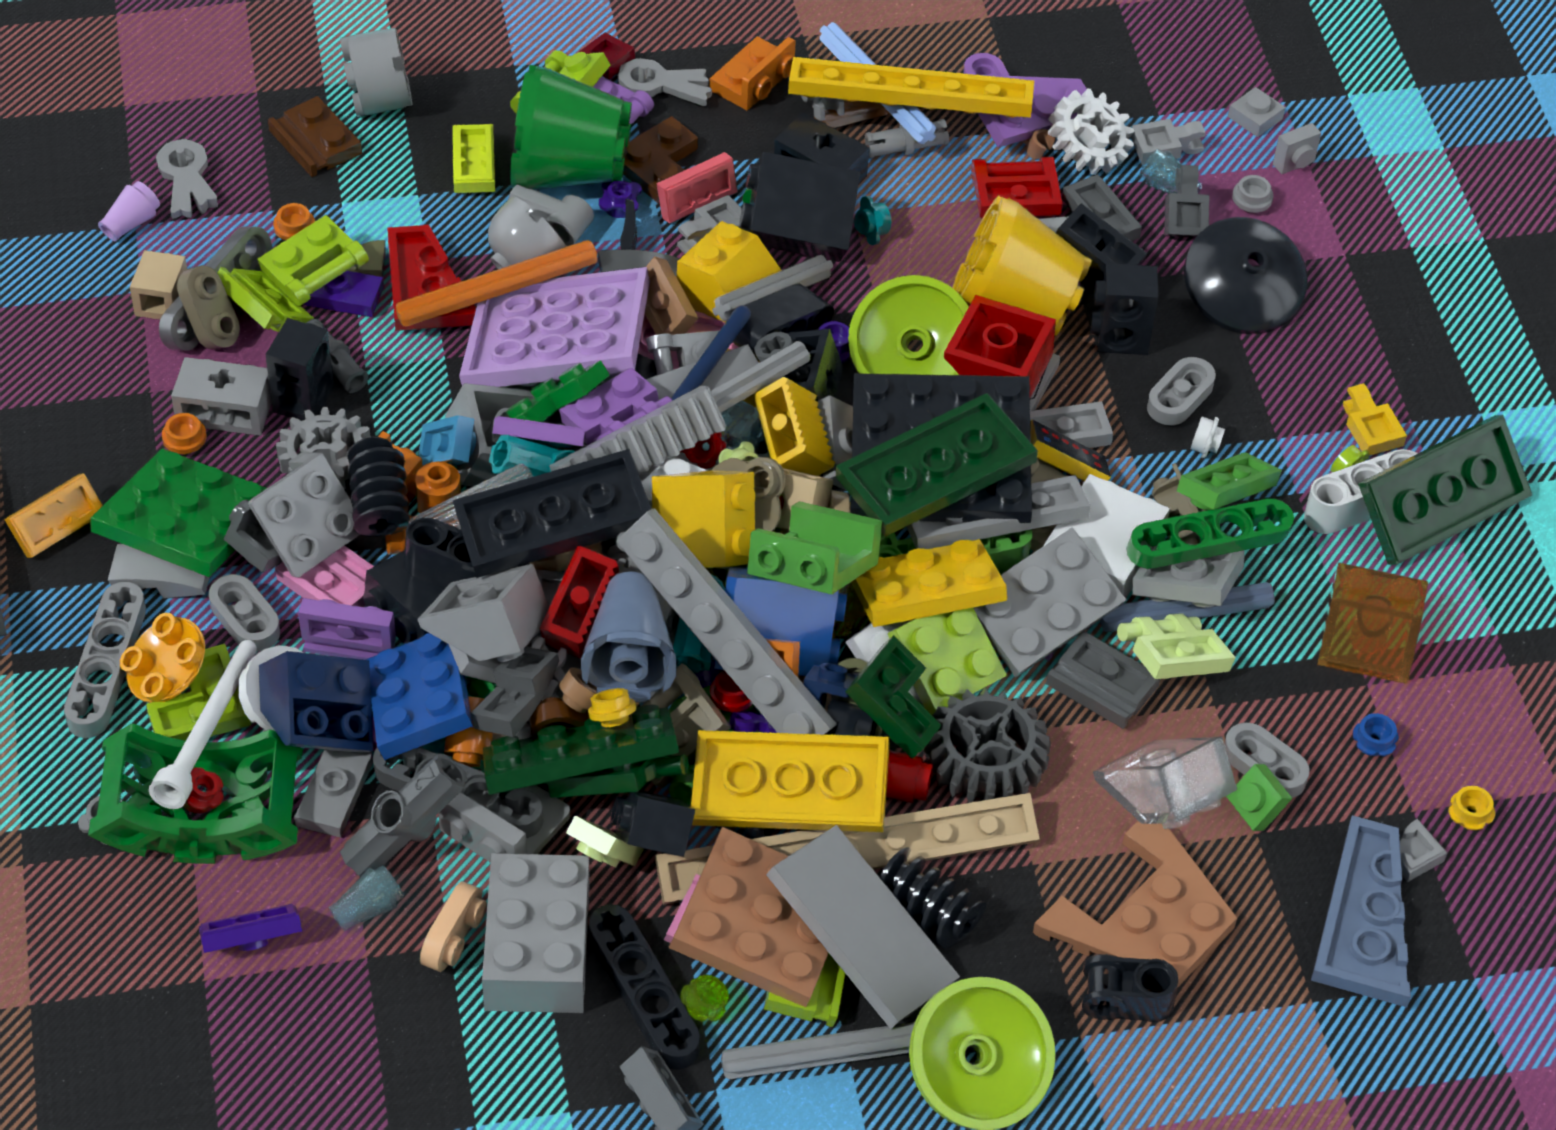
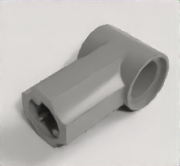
(566, 216)

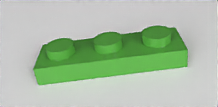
(1228, 481)

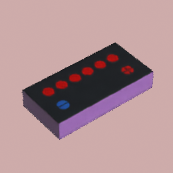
(546, 434)

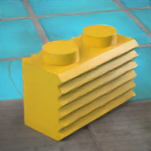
(794, 427)

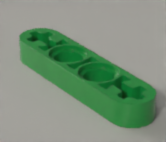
(1207, 527)

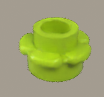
(1348, 458)

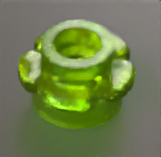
(709, 990)

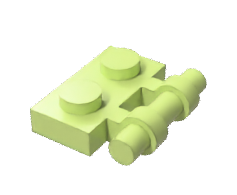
(1176, 646)

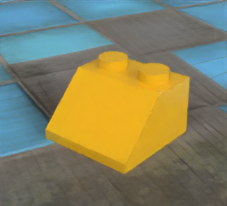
(722, 263)
(709, 513)

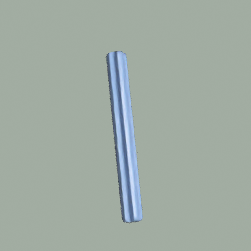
(847, 50)

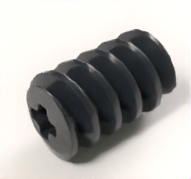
(378, 487)
(929, 903)

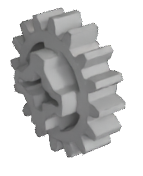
(323, 435)

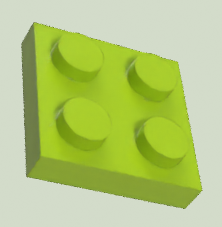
(954, 654)

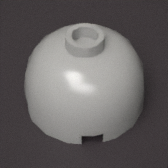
(520, 236)

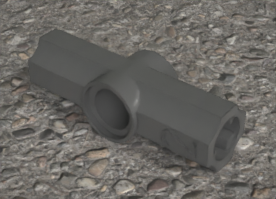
(404, 815)

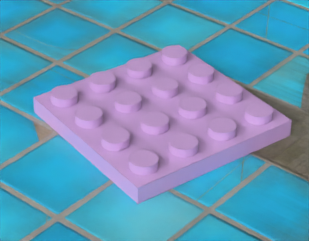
(556, 325)

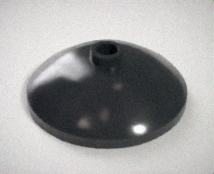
(1234, 291)

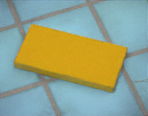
(790, 781)

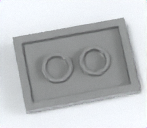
(1048, 602)

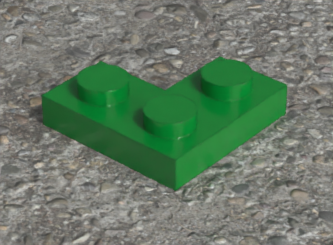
(551, 395)

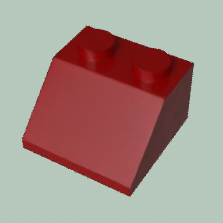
(1001, 341)

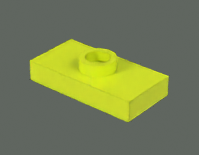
(473, 158)

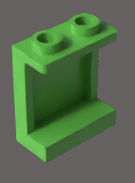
(819, 551)

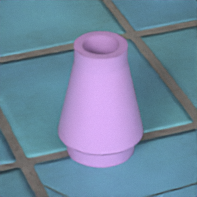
(132, 208)

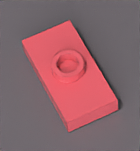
(696, 187)

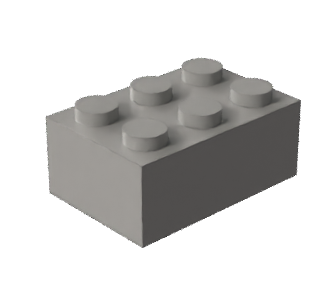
(536, 933)

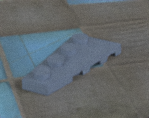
(1364, 925)

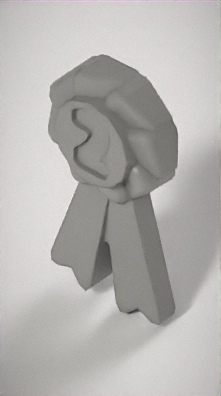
(654, 79)
(184, 164)

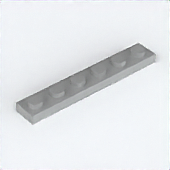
(723, 627)

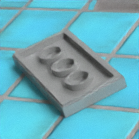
(862, 926)

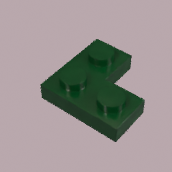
(885, 696)

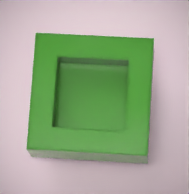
(1259, 797)

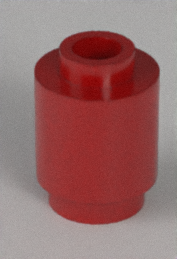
(908, 777)

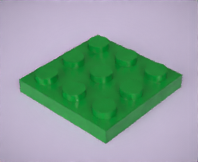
(176, 511)

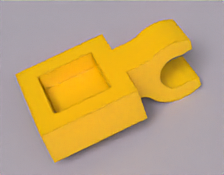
(1371, 425)

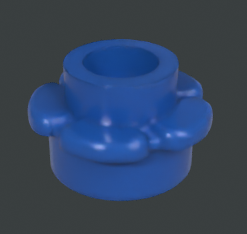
(1376, 726)

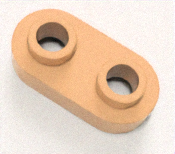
(446, 936)

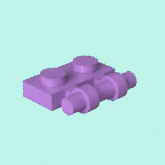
(612, 405)

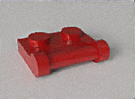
(1028, 183)

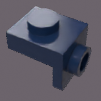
(828, 679)

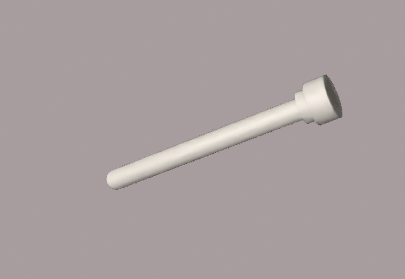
(174, 783)

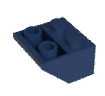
(318, 701)

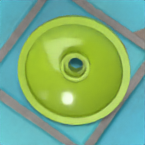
(902, 312)
(1011, 1048)

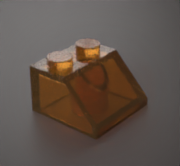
(1372, 623)

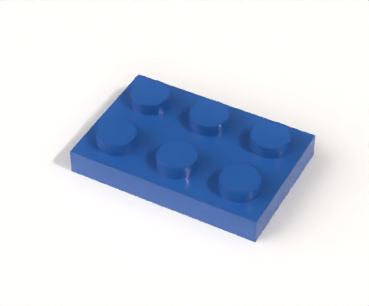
(417, 695)

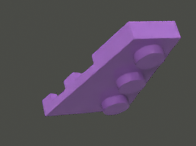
(1046, 96)

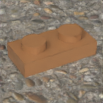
(667, 303)

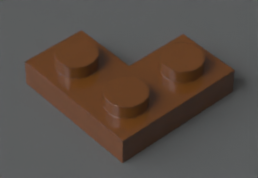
(655, 153)

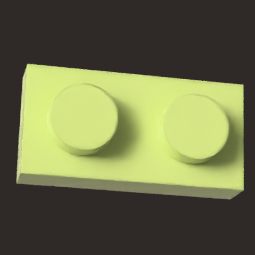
(602, 843)

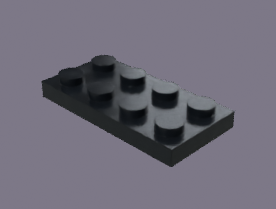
(551, 513)

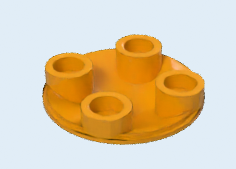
(164, 659)

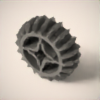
(992, 760)

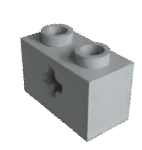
(223, 395)

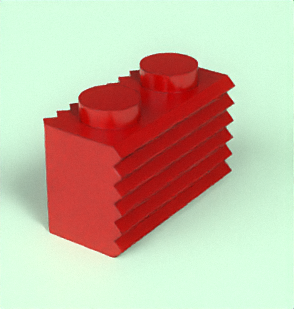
(578, 601)

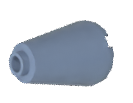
(629, 640)

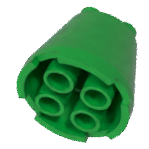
(567, 133)

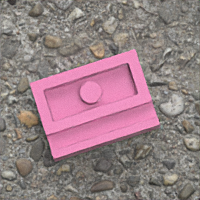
(336, 578)

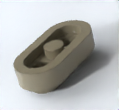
(208, 308)

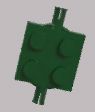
(620, 778)

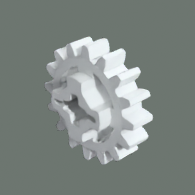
(1091, 131)

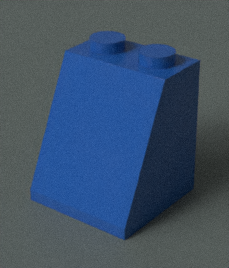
(789, 614)

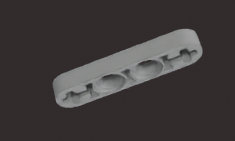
(99, 657)

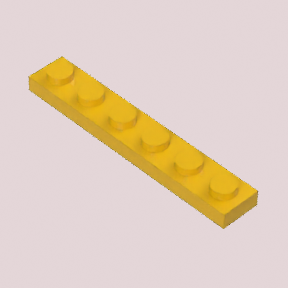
(911, 87)

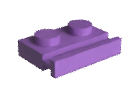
(345, 629)

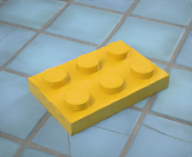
(930, 583)

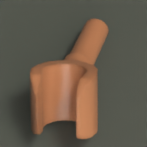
(1038, 143)

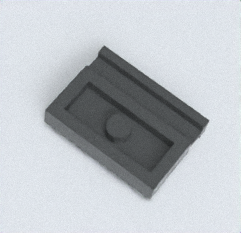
(1103, 679)

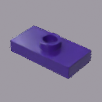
(349, 293)
(251, 929)

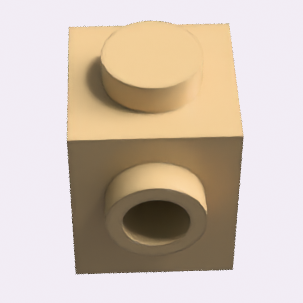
(156, 283)

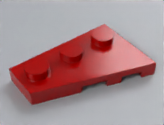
(422, 267)

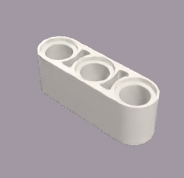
(1337, 499)

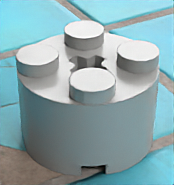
(376, 71)

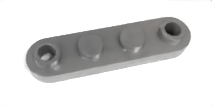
(238, 253)

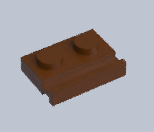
(315, 136)

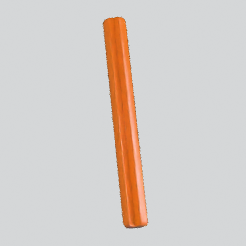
(496, 283)

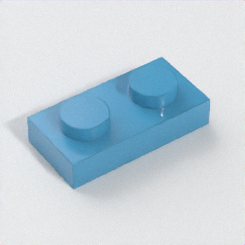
(448, 440)

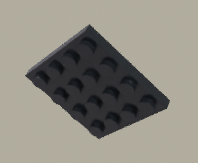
(899, 402)

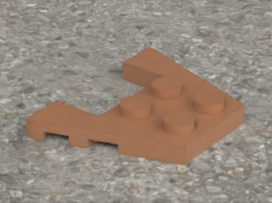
(1167, 918)

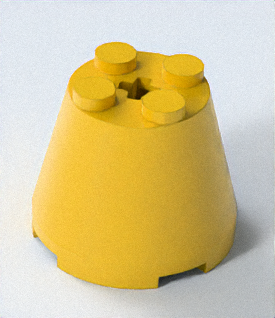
(1022, 264)

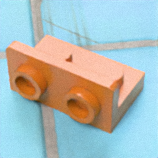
(754, 72)

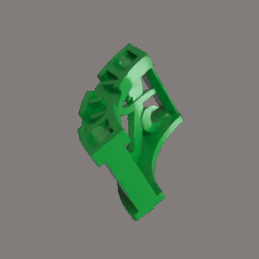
(242, 768)

